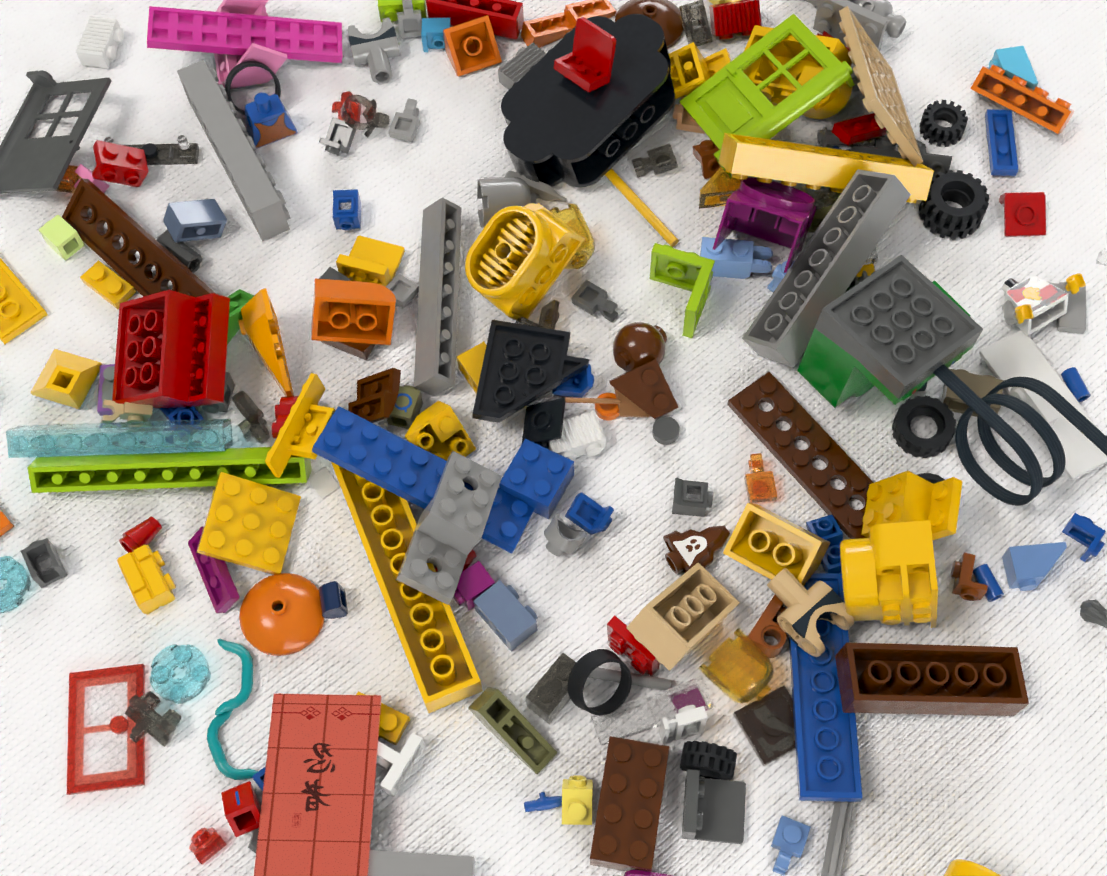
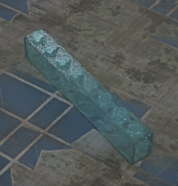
(119, 438)

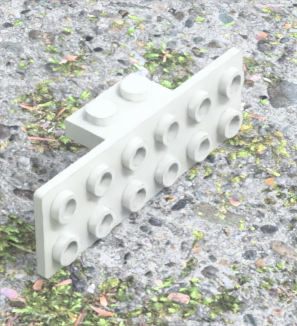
(1021, 358)

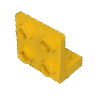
(371, 261)

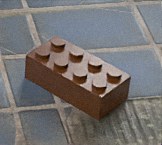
(629, 805)

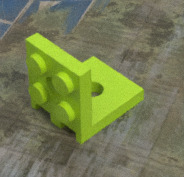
(686, 272)

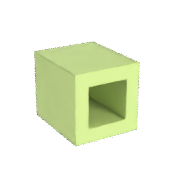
(61, 237)

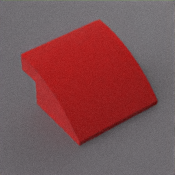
(171, 350)

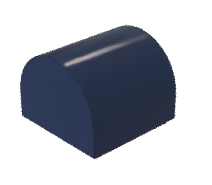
(333, 600)

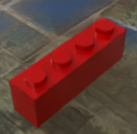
(504, 15)

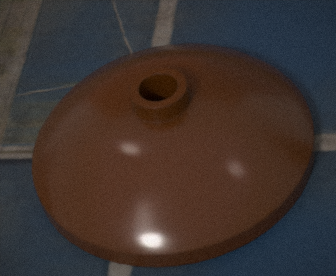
(662, 12)

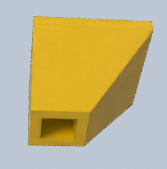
(66, 378)
(440, 432)

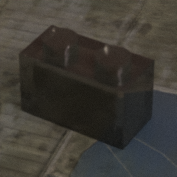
(551, 691)

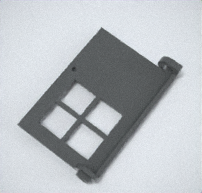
(42, 161)

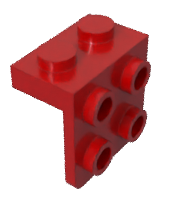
(591, 57)

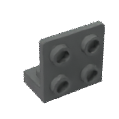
(713, 809)

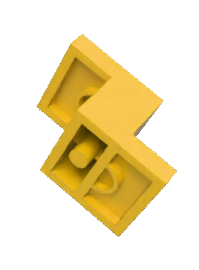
(691, 69)
(912, 498)

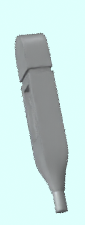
(541, 190)

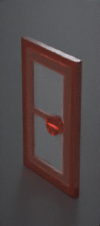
(99, 730)

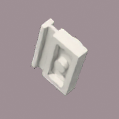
(686, 723)

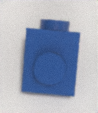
(577, 385)
(589, 514)
(1085, 532)

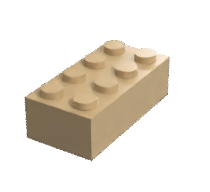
(682, 616)

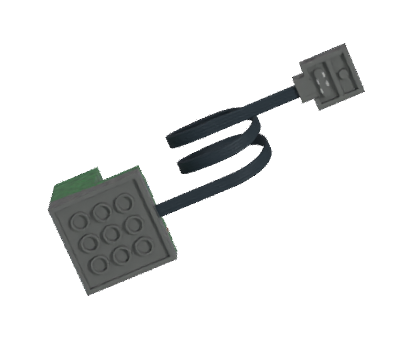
(903, 332)

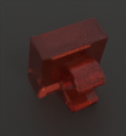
(352, 108)

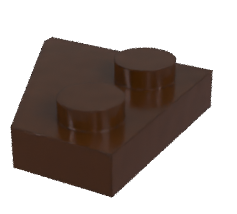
(646, 389)

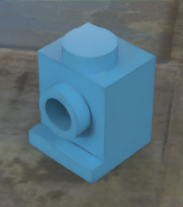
(432, 32)

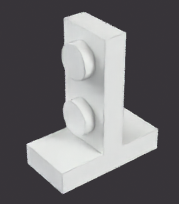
(400, 763)

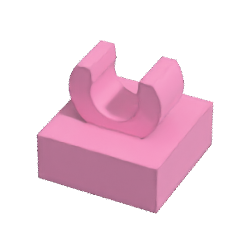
(86, 173)

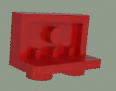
(119, 164)

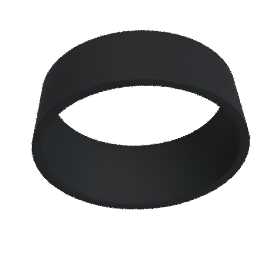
(583, 669)

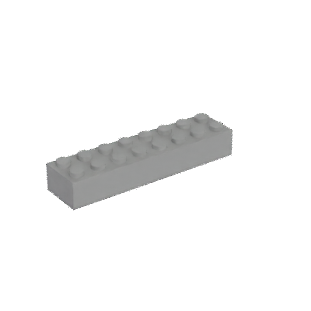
(235, 150)
(826, 265)

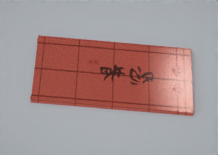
(319, 786)

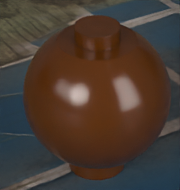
(638, 344)

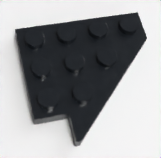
(521, 367)

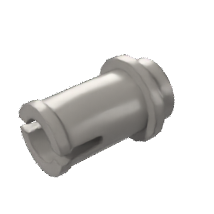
(827, 137)

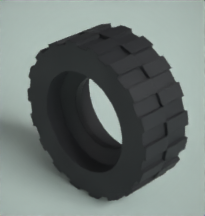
(923, 446)

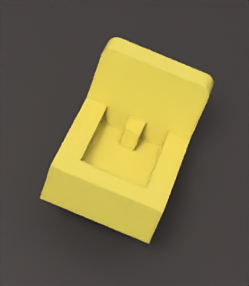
(577, 800)

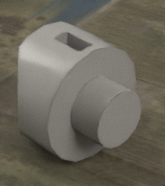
(562, 537)

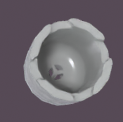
(501, 193)

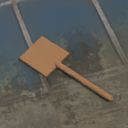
(625, 406)

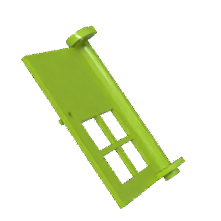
(737, 106)

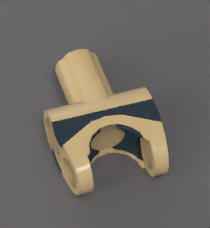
(807, 607)

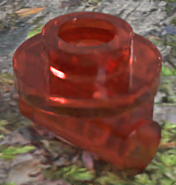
(206, 844)

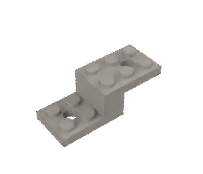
(828, 19)
(449, 528)

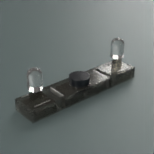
(163, 153)

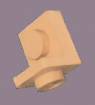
(684, 120)

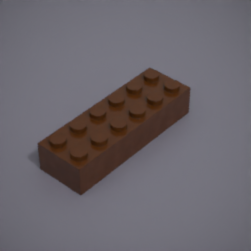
(930, 679)

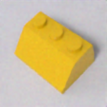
(774, 543)

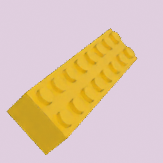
(815, 165)

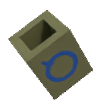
(406, 407)

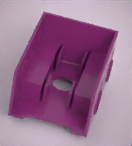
(769, 213)

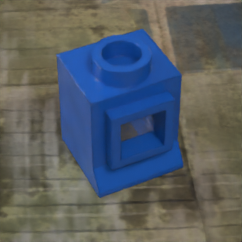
(346, 209)

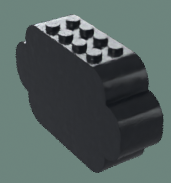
(579, 135)

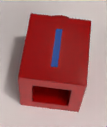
(242, 808)

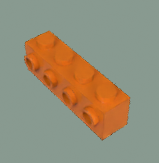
(1022, 99)

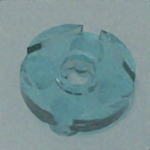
(17, 583)
(184, 688)

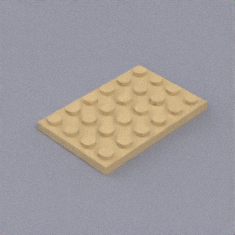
(879, 87)

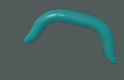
(246, 676)
(218, 753)

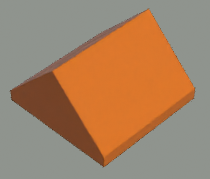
(471, 46)

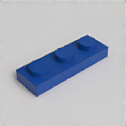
(1001, 142)

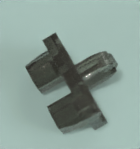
(695, 15)
(149, 721)

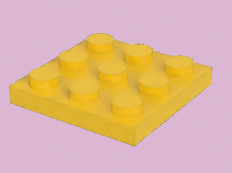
(249, 524)

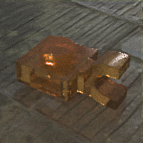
(759, 484)

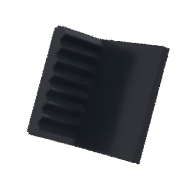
(544, 421)

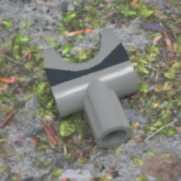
(375, 50)

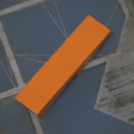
(554, 27)

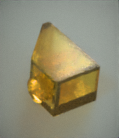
(718, 190)

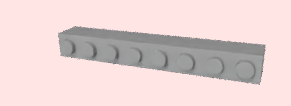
(438, 298)

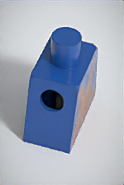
(268, 120)

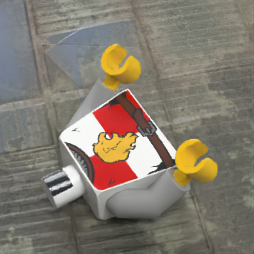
(1036, 301)

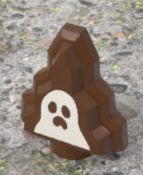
(694, 547)

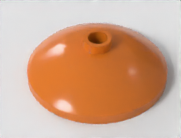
(283, 630)

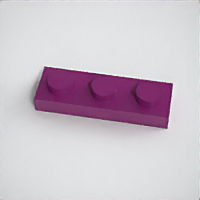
(215, 577)

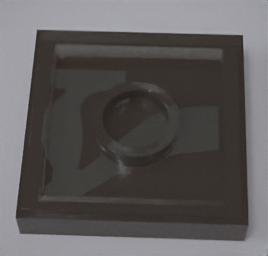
(769, 725)

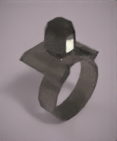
(373, 119)
(254, 423)

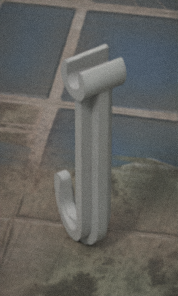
(837, 839)

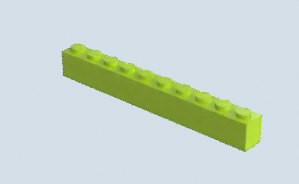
(159, 470)

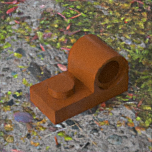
(767, 627)

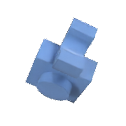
(790, 841)

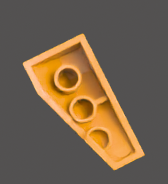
(264, 335)

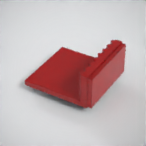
(1024, 213)

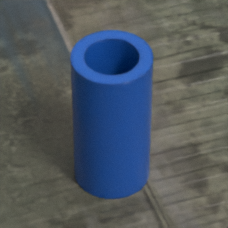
(1075, 384)
(985, 576)

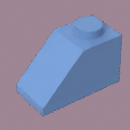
(1029, 564)

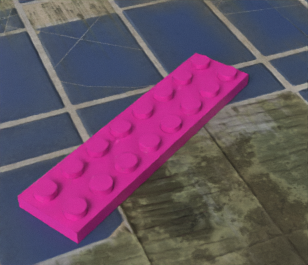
(236, 32)

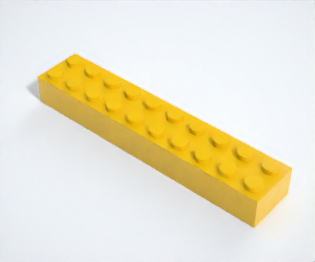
(422, 622)

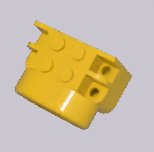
(801, 71)
(538, 251)
(891, 574)

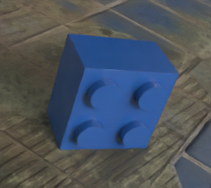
(538, 477)

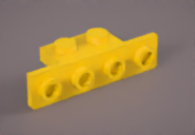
(301, 427)

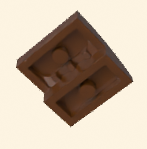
(376, 395)

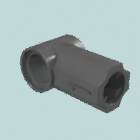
(181, 251)

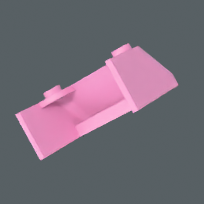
(266, 56)

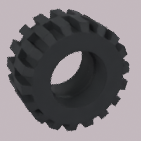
(959, 189)

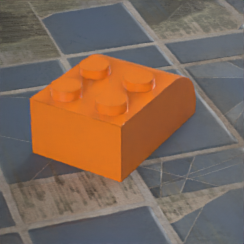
(352, 312)

